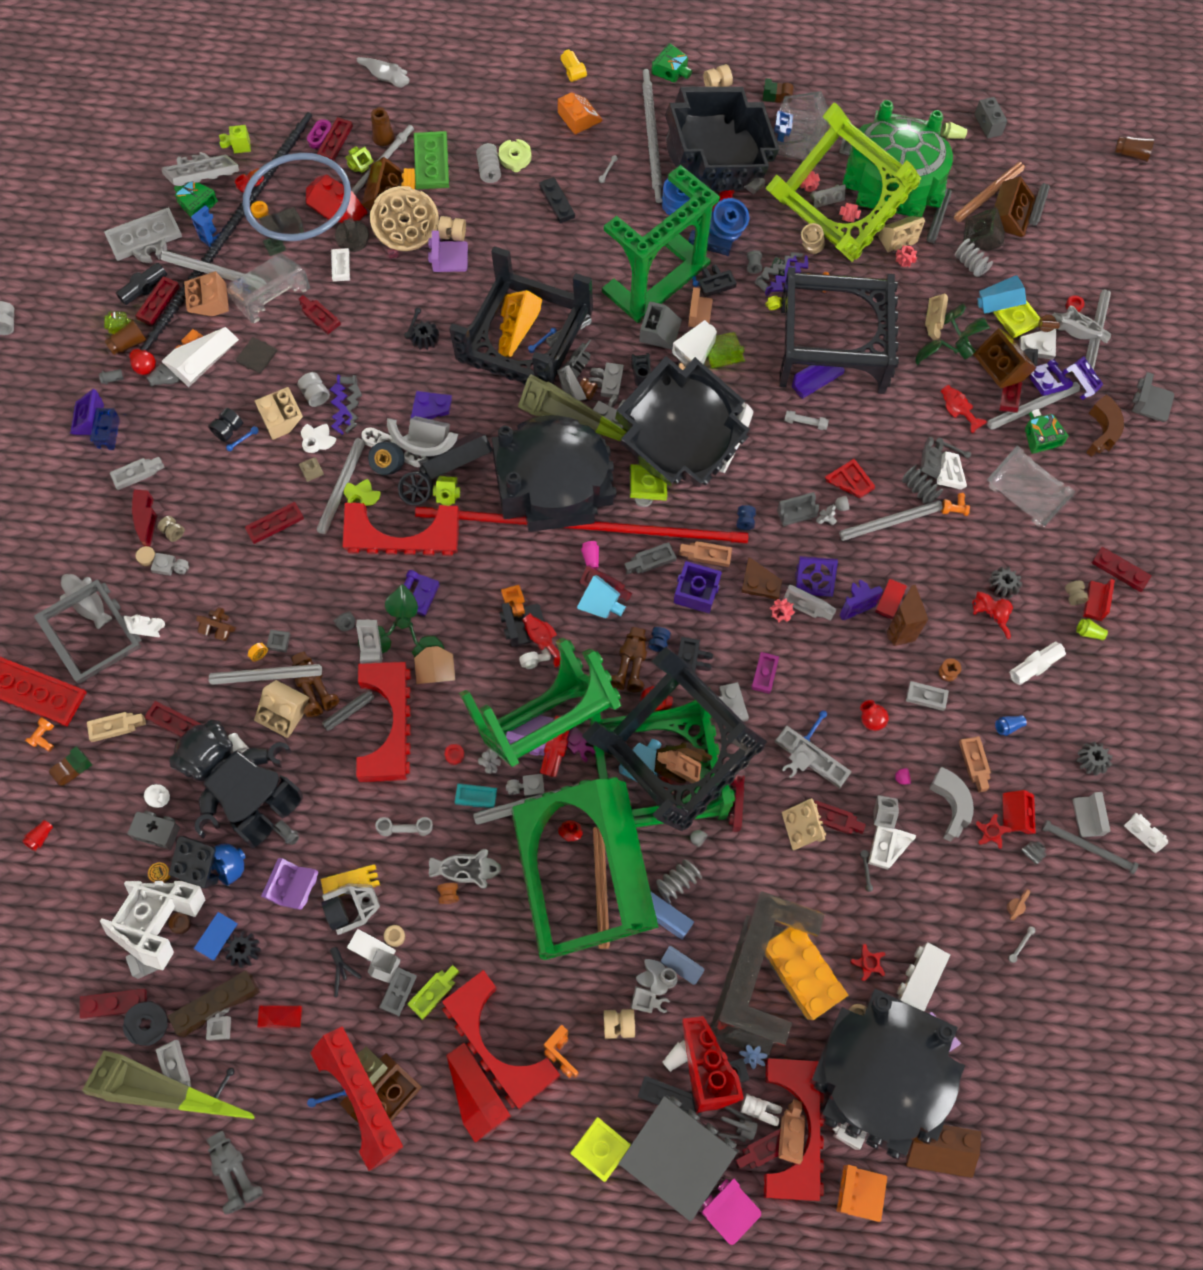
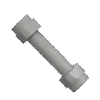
(822, 423)

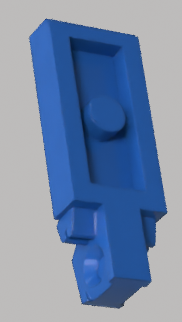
(783, 125)

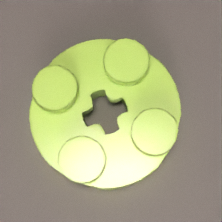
(517, 162)

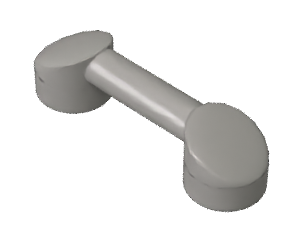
(385, 828)

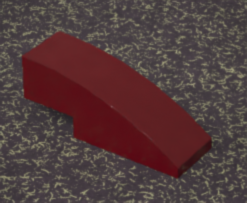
(143, 516)

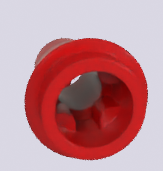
(37, 836)

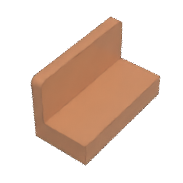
(700, 309)

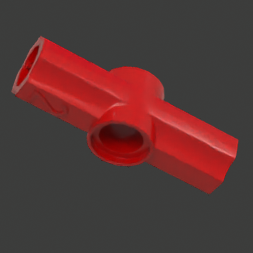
(554, 752)

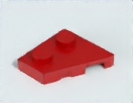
(851, 479)

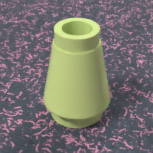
(953, 131)

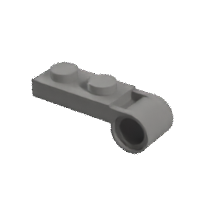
(369, 641)

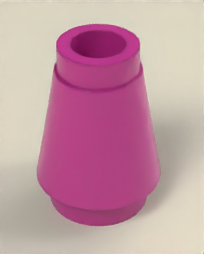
(591, 553)

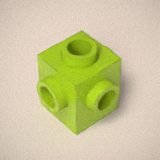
(363, 161)
(446, 490)

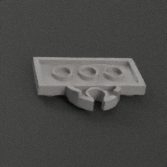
(199, 168)
(144, 236)

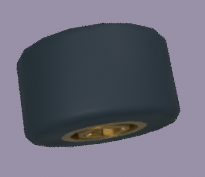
(392, 455)

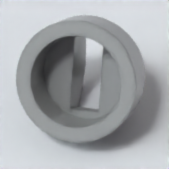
(842, 503)
(698, 837)

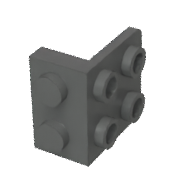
(1152, 400)

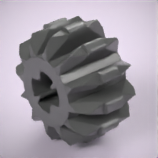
(1005, 582)
(1094, 758)

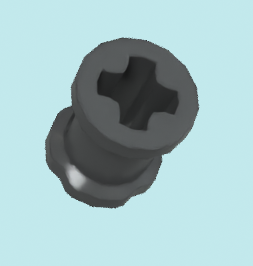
(754, 261)

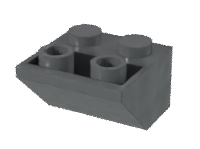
(660, 326)

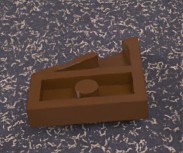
(760, 581)

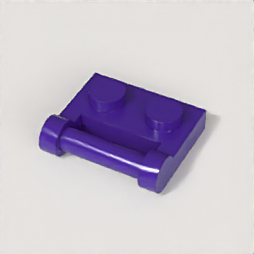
(1045, 381)
(424, 590)

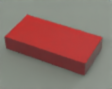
(890, 599)

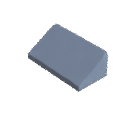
(682, 965)

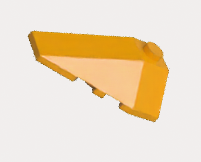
(518, 315)

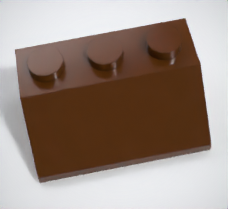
(382, 177)
(1015, 206)
(1004, 359)
(908, 620)
(393, 1088)
(952, 1154)

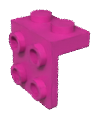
(730, 1211)

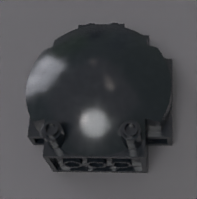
(720, 136)
(682, 423)
(552, 472)
(888, 1074)

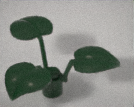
(963, 345)
(404, 606)

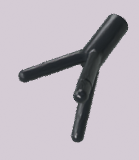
(340, 966)

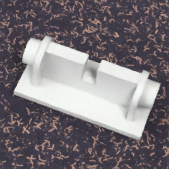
(144, 625)
(1149, 836)

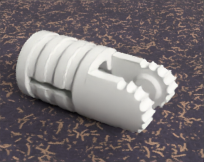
(756, 1108)

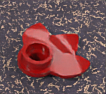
(242, 180)

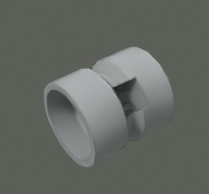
(6, 318)
(313, 389)

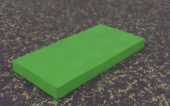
(431, 160)

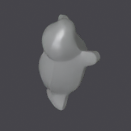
(386, 71)
(1080, 325)
(89, 607)
(466, 868)

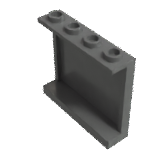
(679, 1156)

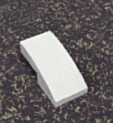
(367, 945)

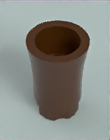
(381, 128)
(1135, 147)
(125, 338)

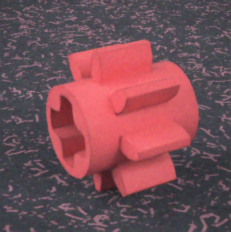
(811, 182)
(850, 212)
(906, 256)
(782, 610)

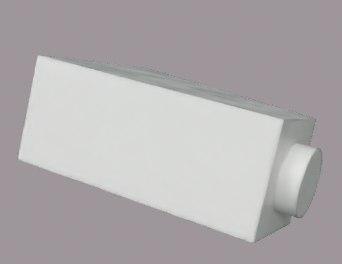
(695, 343)

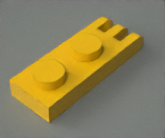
(356, 876)

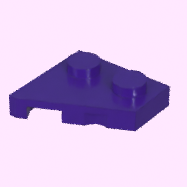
(431, 405)

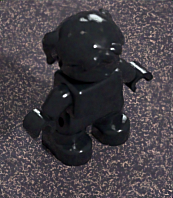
(234, 781)

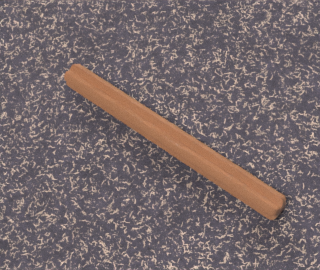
(988, 192)
(601, 884)

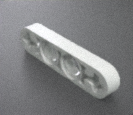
(380, 436)

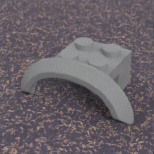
(424, 437)

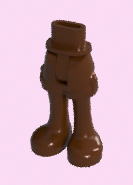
(632, 650)
(313, 708)

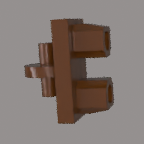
(223, 629)

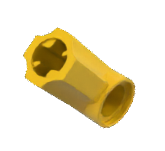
(574, 69)

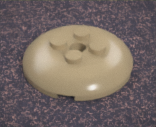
(401, 204)

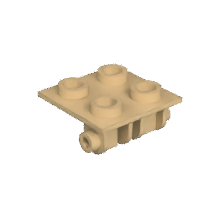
(803, 824)

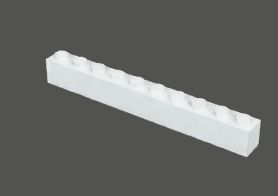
(916, 992)

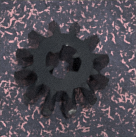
(424, 335)
(235, 945)

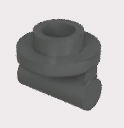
(345, 621)
(1034, 851)

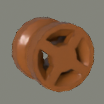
(588, 388)
(946, 673)
(448, 893)

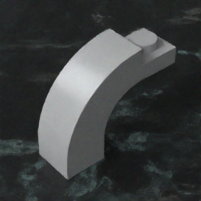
(959, 798)

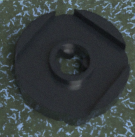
(158, 1024)

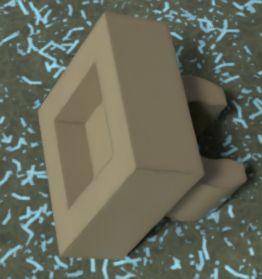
(311, 469)

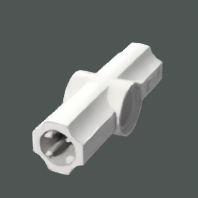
(1037, 663)

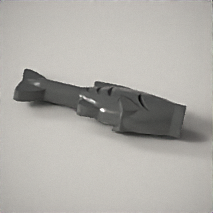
(162, 375)

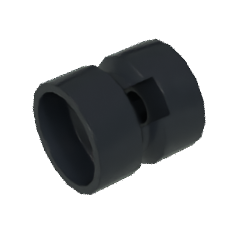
(225, 425)

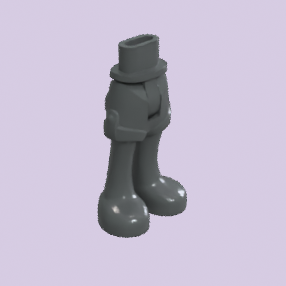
(227, 1159)

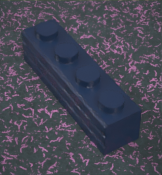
(715, 244)

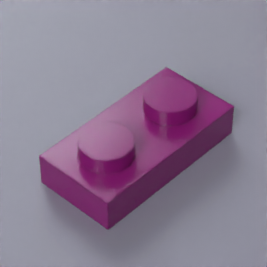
(765, 672)

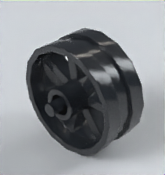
(415, 488)

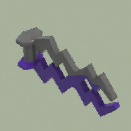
(777, 287)
(345, 410)

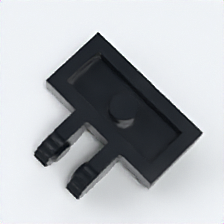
(716, 283)
(690, 651)

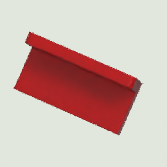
(1099, 600)
(1019, 811)

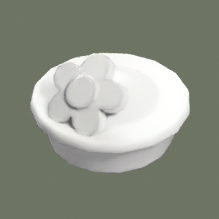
(156, 796)

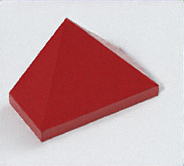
(279, 1017)

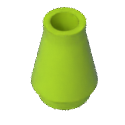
(1089, 629)

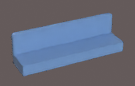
(671, 918)

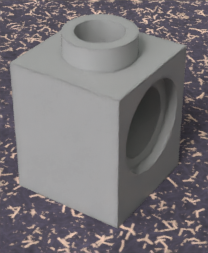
(886, 812)

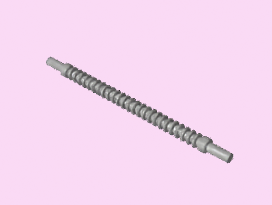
(652, 136)

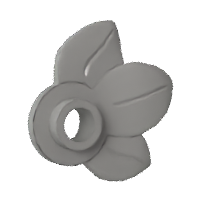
(657, 977)

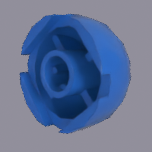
(228, 863)

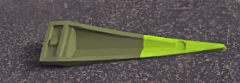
(546, 399)
(129, 1082)

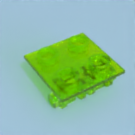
(726, 351)

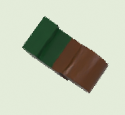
(776, 91)
(70, 767)

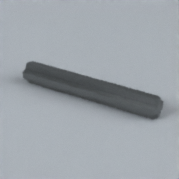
(938, 217)

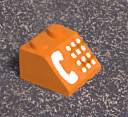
(577, 112)

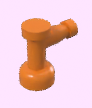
(959, 508)
(36, 736)

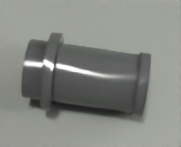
(111, 376)
(286, 832)

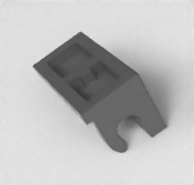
(798, 509)
(397, 992)

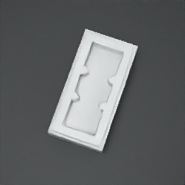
(340, 264)

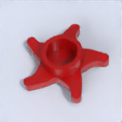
(992, 831)
(869, 963)

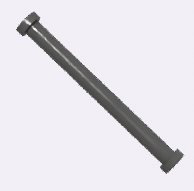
(1132, 867)

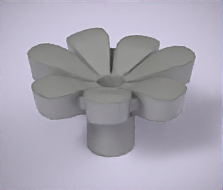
(827, 515)
(489, 761)

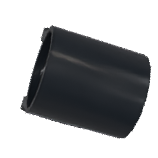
(640, 367)

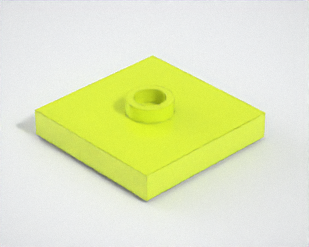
(1018, 319)
(600, 1149)

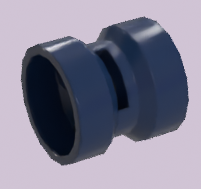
(746, 514)
(659, 639)

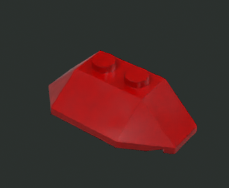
(326, 198)

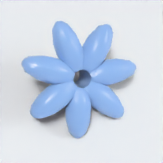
(753, 1056)

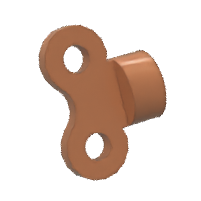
(1017, 906)

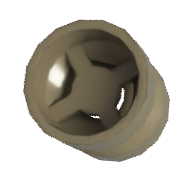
(171, 528)
(1076, 593)

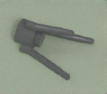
(744, 1127)

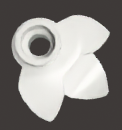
(317, 436)

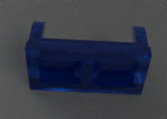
(105, 428)

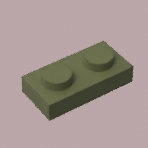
(372, 1064)

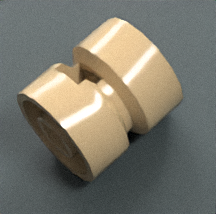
(718, 77)
(457, 230)
(813, 238)
(619, 1024)

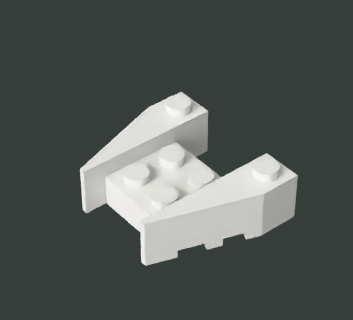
(145, 914)

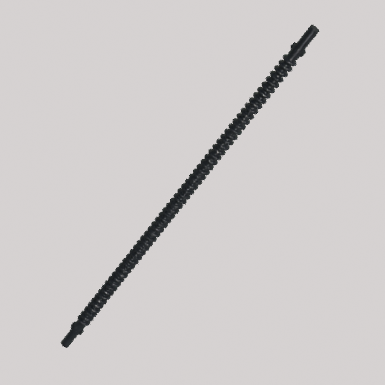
(223, 236)

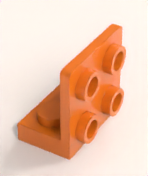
(558, 1040)
(861, 1193)

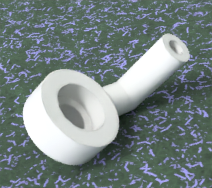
(531, 659)

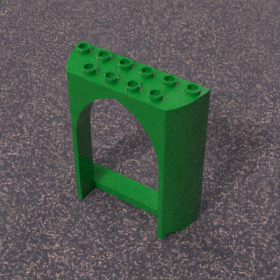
(611, 810)

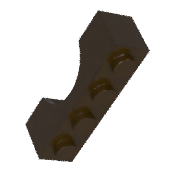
(228, 994)

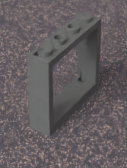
(43, 617)

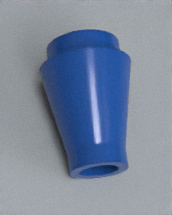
(1009, 724)

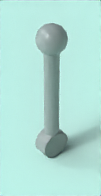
(602, 178)
(1013, 958)

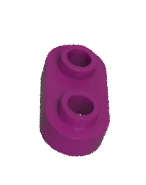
(317, 135)

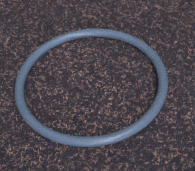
(305, 235)

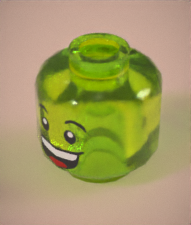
(115, 321)

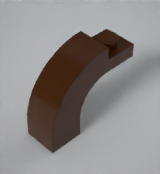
(1112, 424)

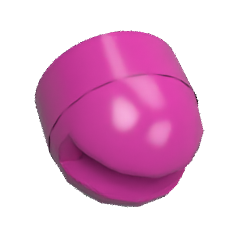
(903, 776)

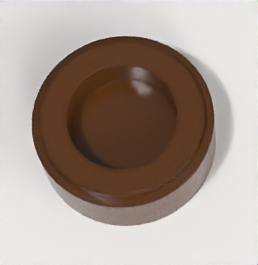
(179, 923)

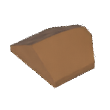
(434, 665)

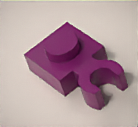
(577, 744)

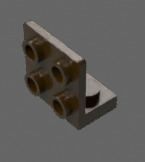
(686, 748)

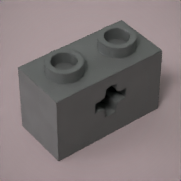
(990, 117)
(162, 837)

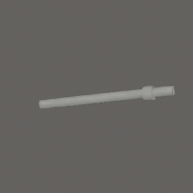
(401, 138)

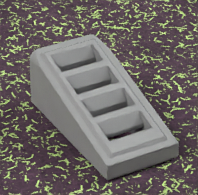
(570, 384)

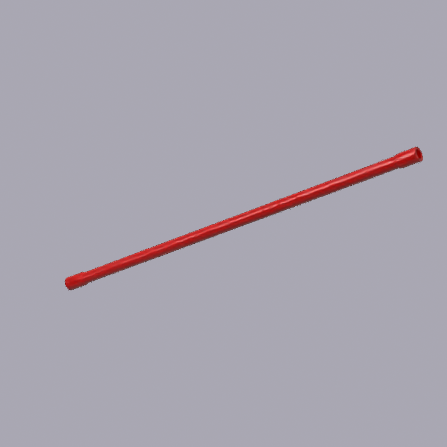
(735, 537)

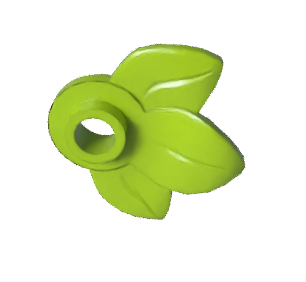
(361, 493)

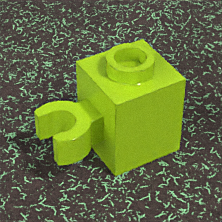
(238, 139)

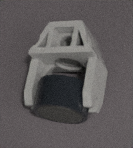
(335, 910)

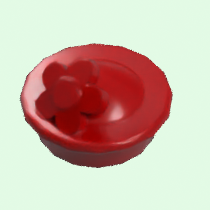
(570, 831)

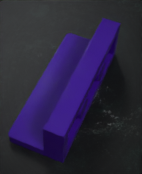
(814, 378)

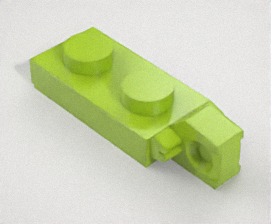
(433, 992)

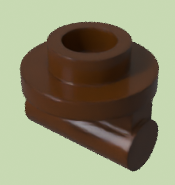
(1048, 323)

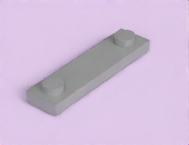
(823, 764)

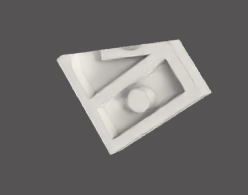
(1043, 341)
(951, 471)
(888, 846)

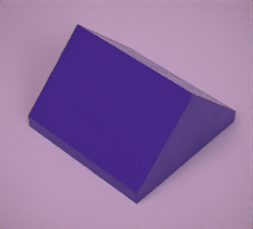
(85, 412)

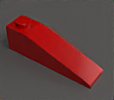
(711, 1075)
(477, 1099)

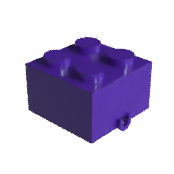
(697, 587)

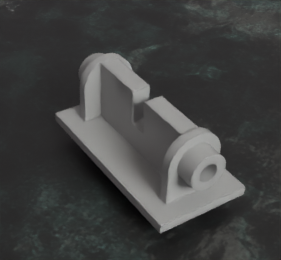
(828, 196)

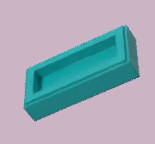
(475, 796)

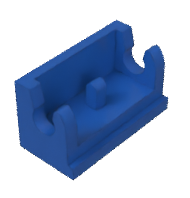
(204, 226)
(215, 936)

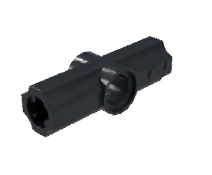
(141, 283)

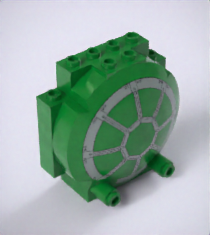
(904, 140)

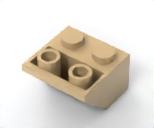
(901, 233)
(279, 412)
(280, 708)

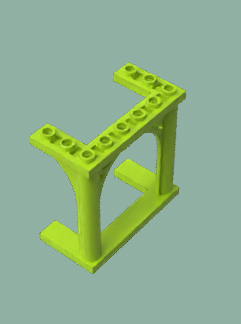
(904, 175)

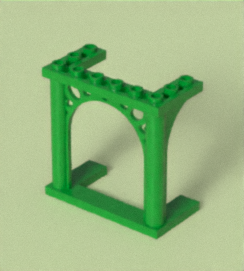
(643, 249)
(569, 684)
(693, 715)

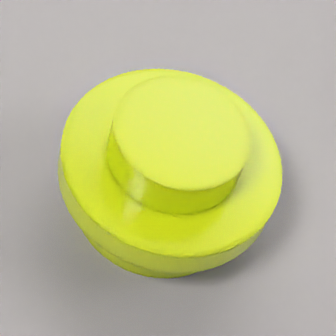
(774, 302)

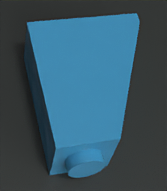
(1002, 295)

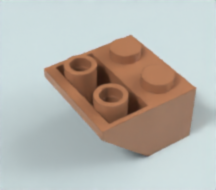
(206, 295)

